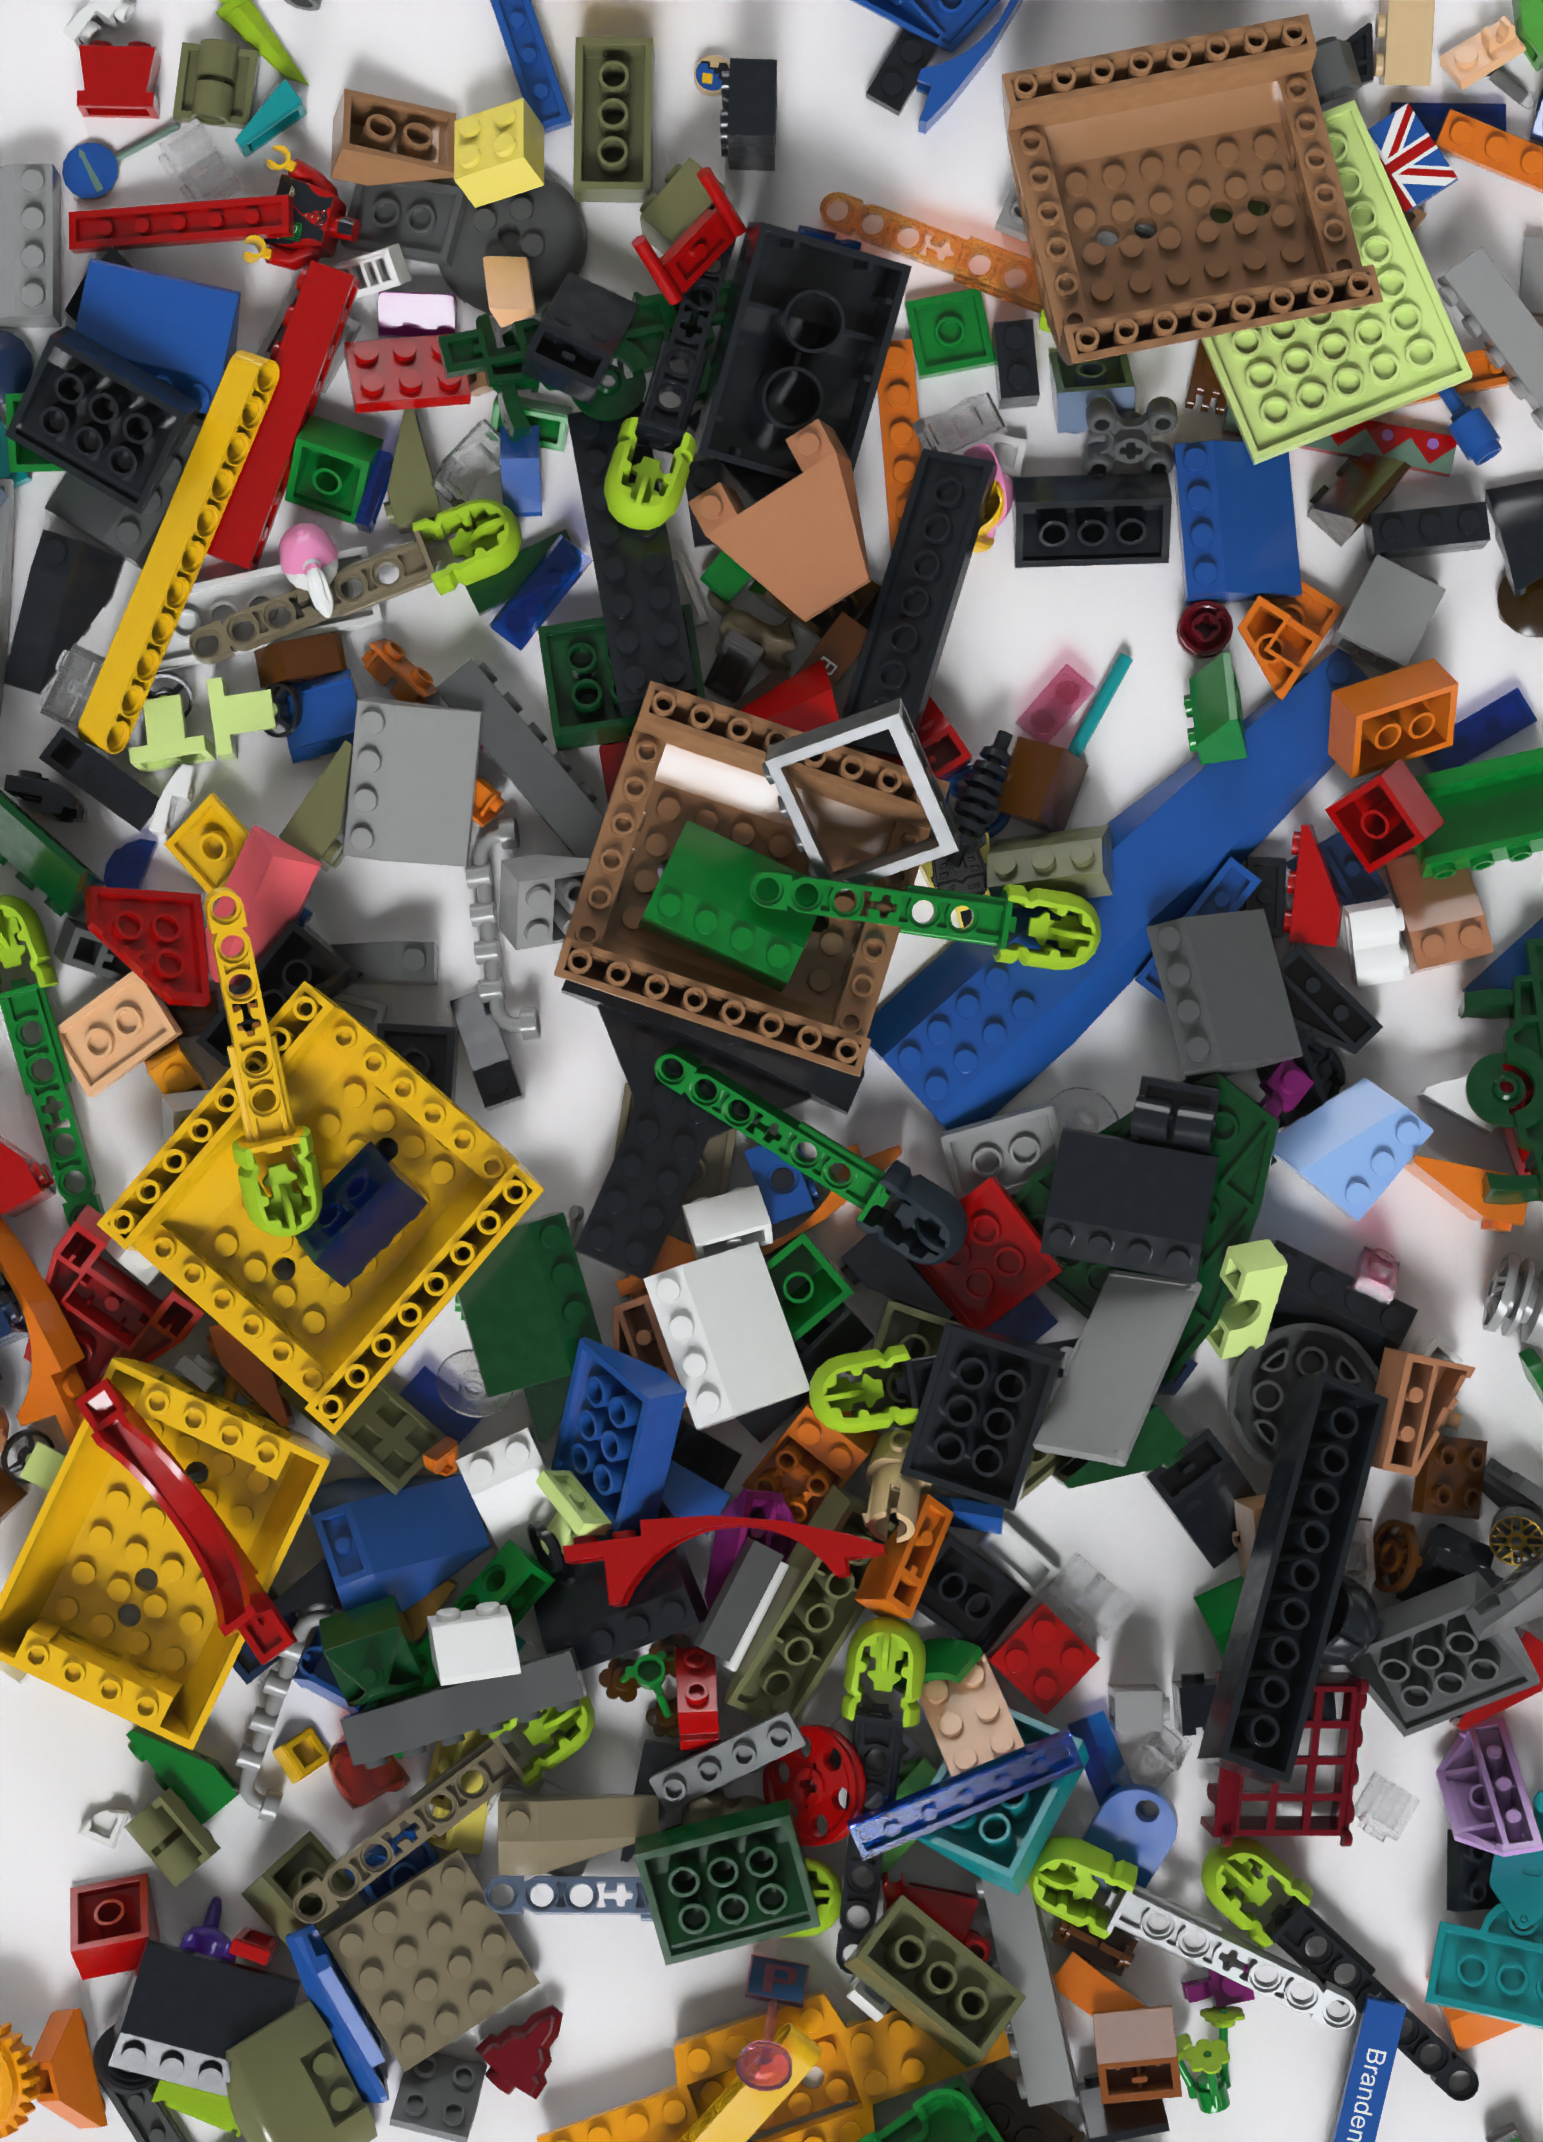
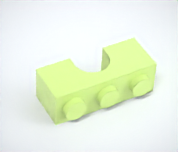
(1255, 1279)

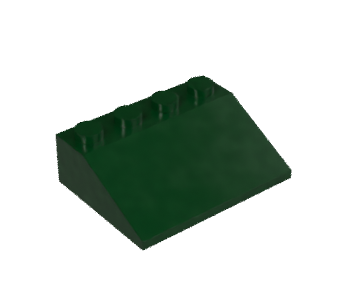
(583, 683)
(43, 860)
(528, 1307)
(1156, 1446)
(726, 1882)

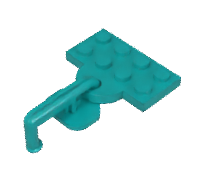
(1498, 1967)

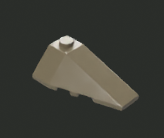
(562, 1829)

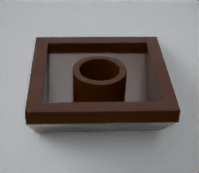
(1041, 784)

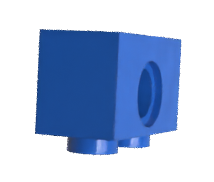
(780, 1203)

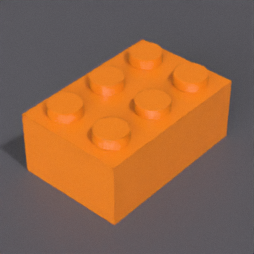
(1392, 718)

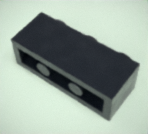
(1427, 531)

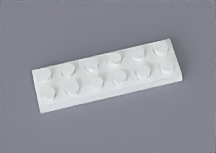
(233, 593)

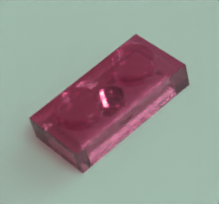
(1055, 705)
(1377, 1274)

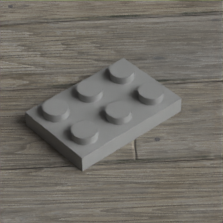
(1002, 1146)

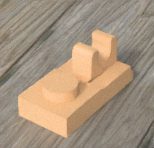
(1482, 53)

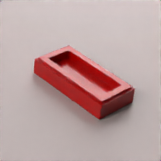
(254, 1945)

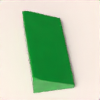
(549, 416)

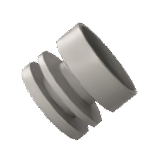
(1515, 1299)

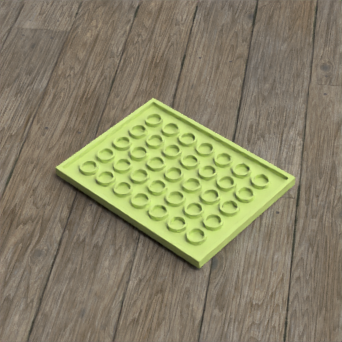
(1352, 364)

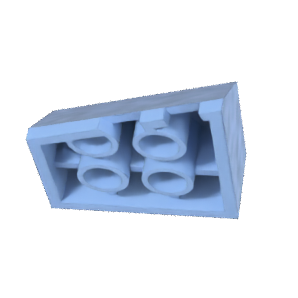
(1353, 1146)

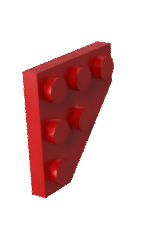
(155, 937)

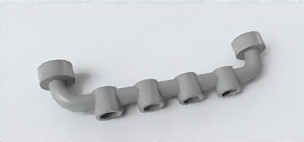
(485, 915)
(265, 1719)

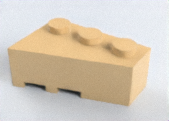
(1404, 42)

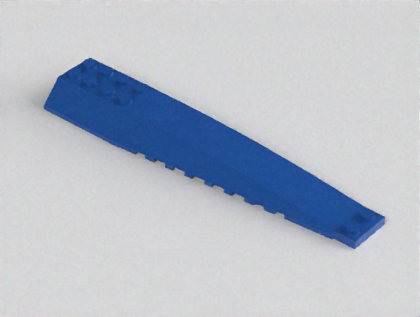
(985, 1029)

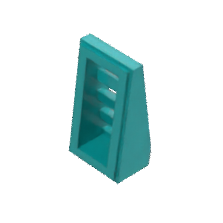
(274, 117)

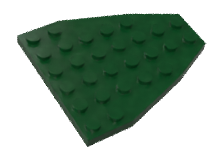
(1246, 1144)

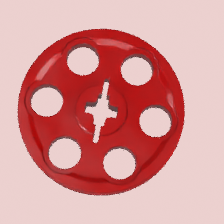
(828, 1783)

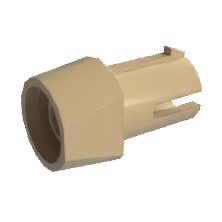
(890, 1489)

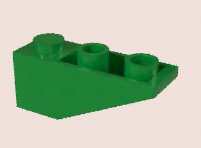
(190, 1774)

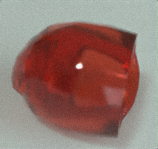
(360, 1785)

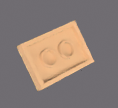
(116, 1033)
(970, 1719)

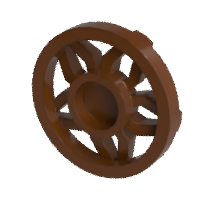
(1395, 1556)

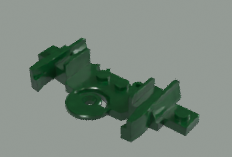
(653, 323)
(1521, 1049)

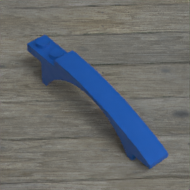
(949, 79)

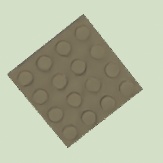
(430, 1959)

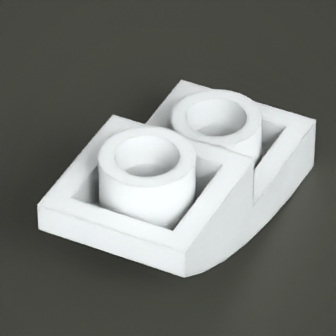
(87, 23)

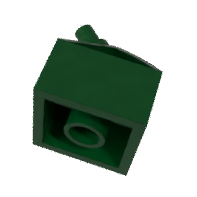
(371, 1651)

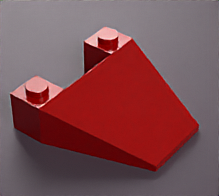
(108, 1308)

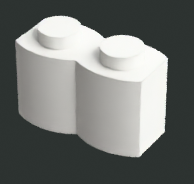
(1374, 942)

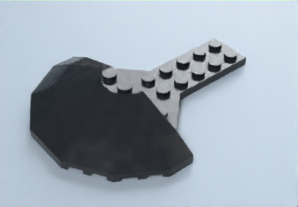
(671, 1130)

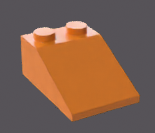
(1463, 1189)

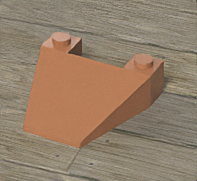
(801, 537)

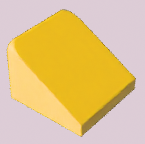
(301, 1755)

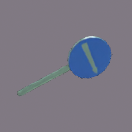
(93, 170)

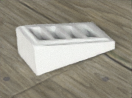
(393, 261)

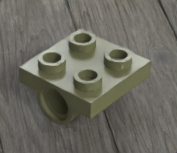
(216, 84)
(172, 1837)

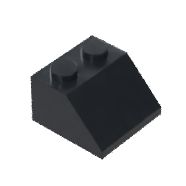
(1118, 2120)

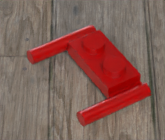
(696, 247)

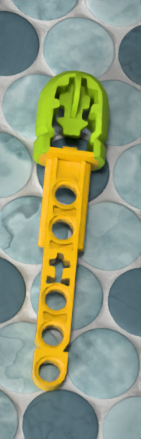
(270, 1127)

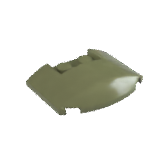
(295, 2085)

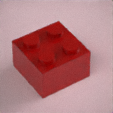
(1385, 816)
(1043, 1657)

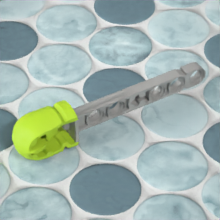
(1132, 1906)

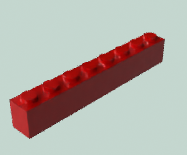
(304, 362)

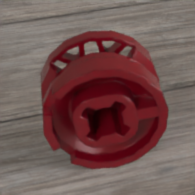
(1204, 629)

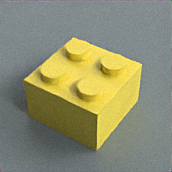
(499, 153)

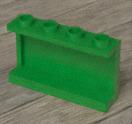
(1488, 814)

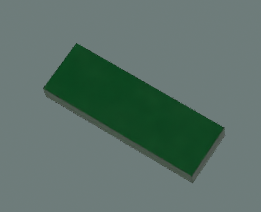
(498, 589)

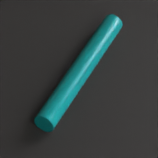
(1100, 705)

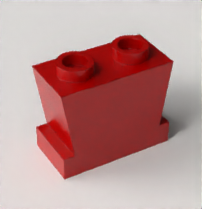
(119, 80)
(697, 1698)

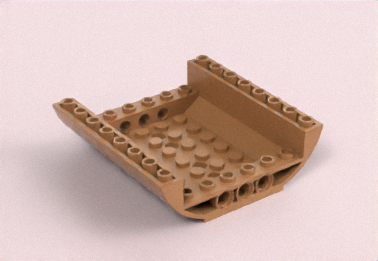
(1163, 144)
(707, 768)

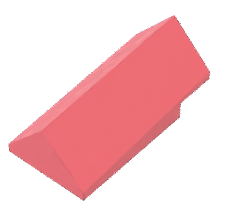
(274, 889)

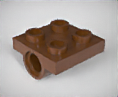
(1451, 1478)

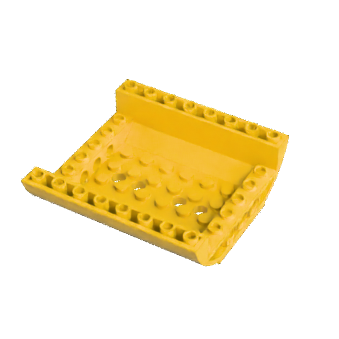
(349, 1090)

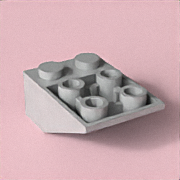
(538, 898)

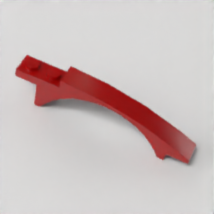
(632, 1556)
(229, 1573)

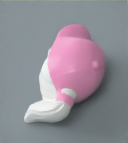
(310, 563)

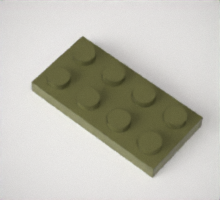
(381, 1435)

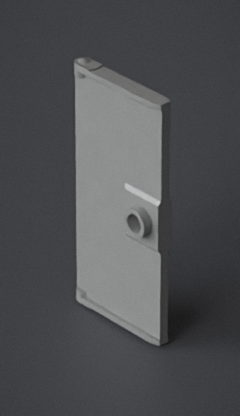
(1117, 1367)

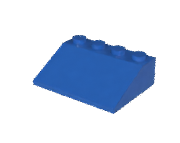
(162, 325)
(1234, 523)
(619, 1432)

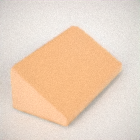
(509, 288)

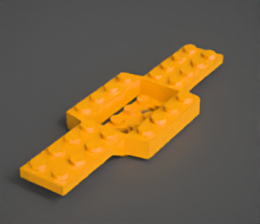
(858, 2063)

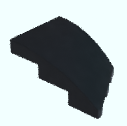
(1519, 530)

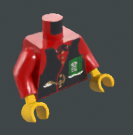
(317, 218)

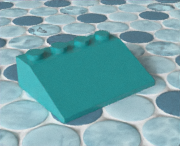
(1008, 1837)

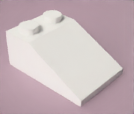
(505, 1487)

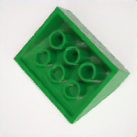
(708, 908)

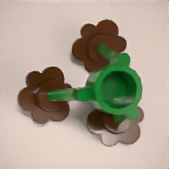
(648, 1672)

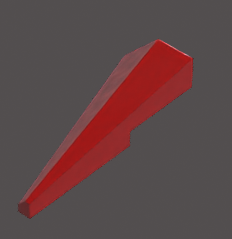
(799, 702)

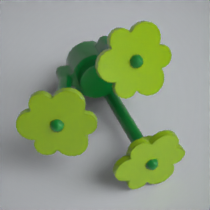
(1211, 2058)

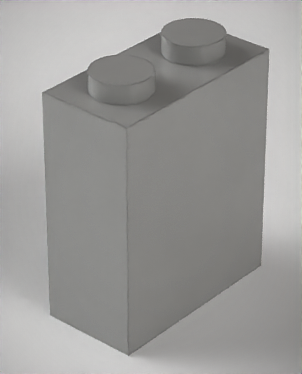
(1387, 615)

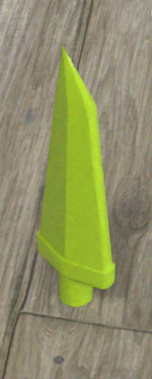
(251, 26)

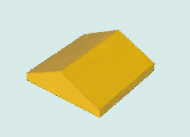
(209, 843)

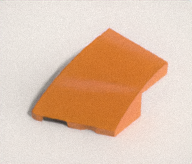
(1287, 633)

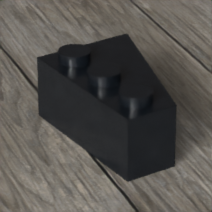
(1324, 1004)

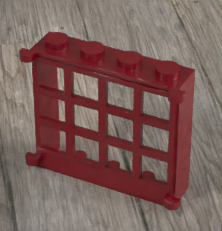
(1229, 1792)

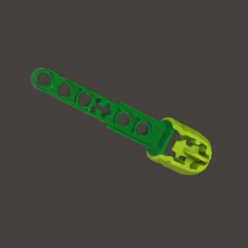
(989, 922)
(30, 1003)

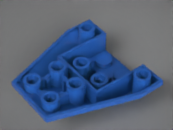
(398, 1542)

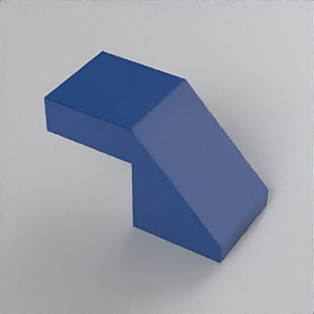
(521, 473)

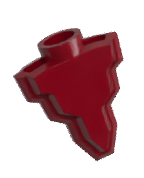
(522, 2052)

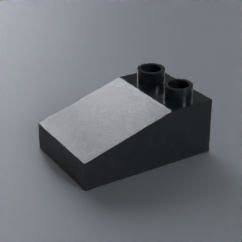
(796, 347)

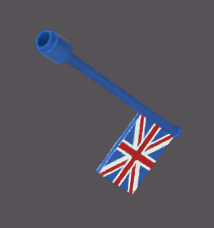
(1416, 175)

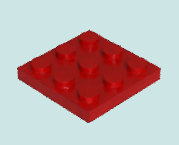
(997, 1261)

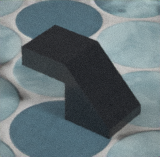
(704, 1454)

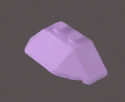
(1487, 1792)

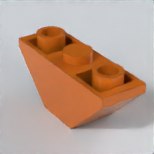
(68, 2071)

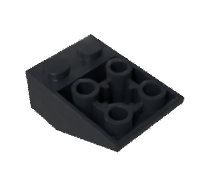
(578, 338)
(1202, 1494)

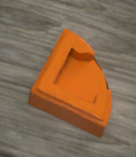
(442, 1457)

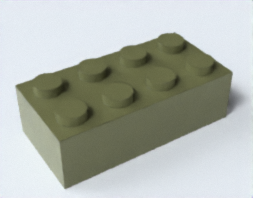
(613, 119)

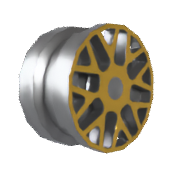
(1516, 1533)

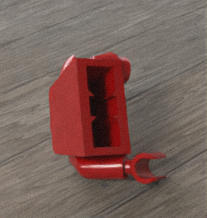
(947, 1907)

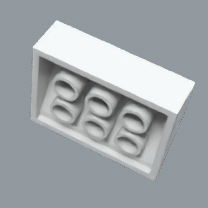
(726, 1335)

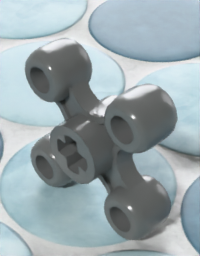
(1129, 436)

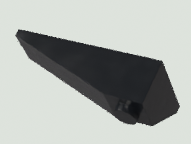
(61, 600)

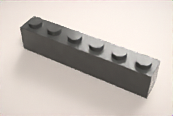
(525, 759)
(461, 1708)

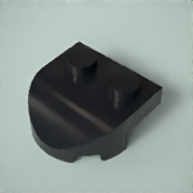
(54, 799)
(1323, 1068)

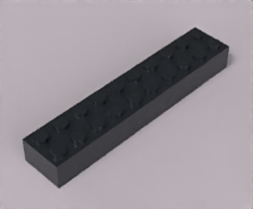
(1293, 1579)

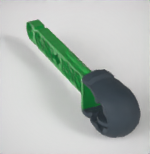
(926, 1226)

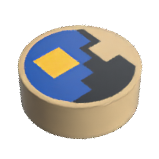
(709, 75)

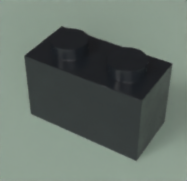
(1015, 364)

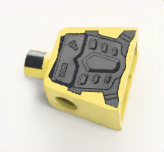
(968, 878)

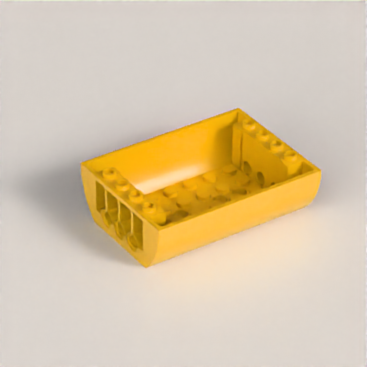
(105, 1527)

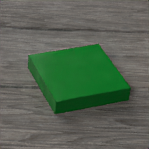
(949, 333)

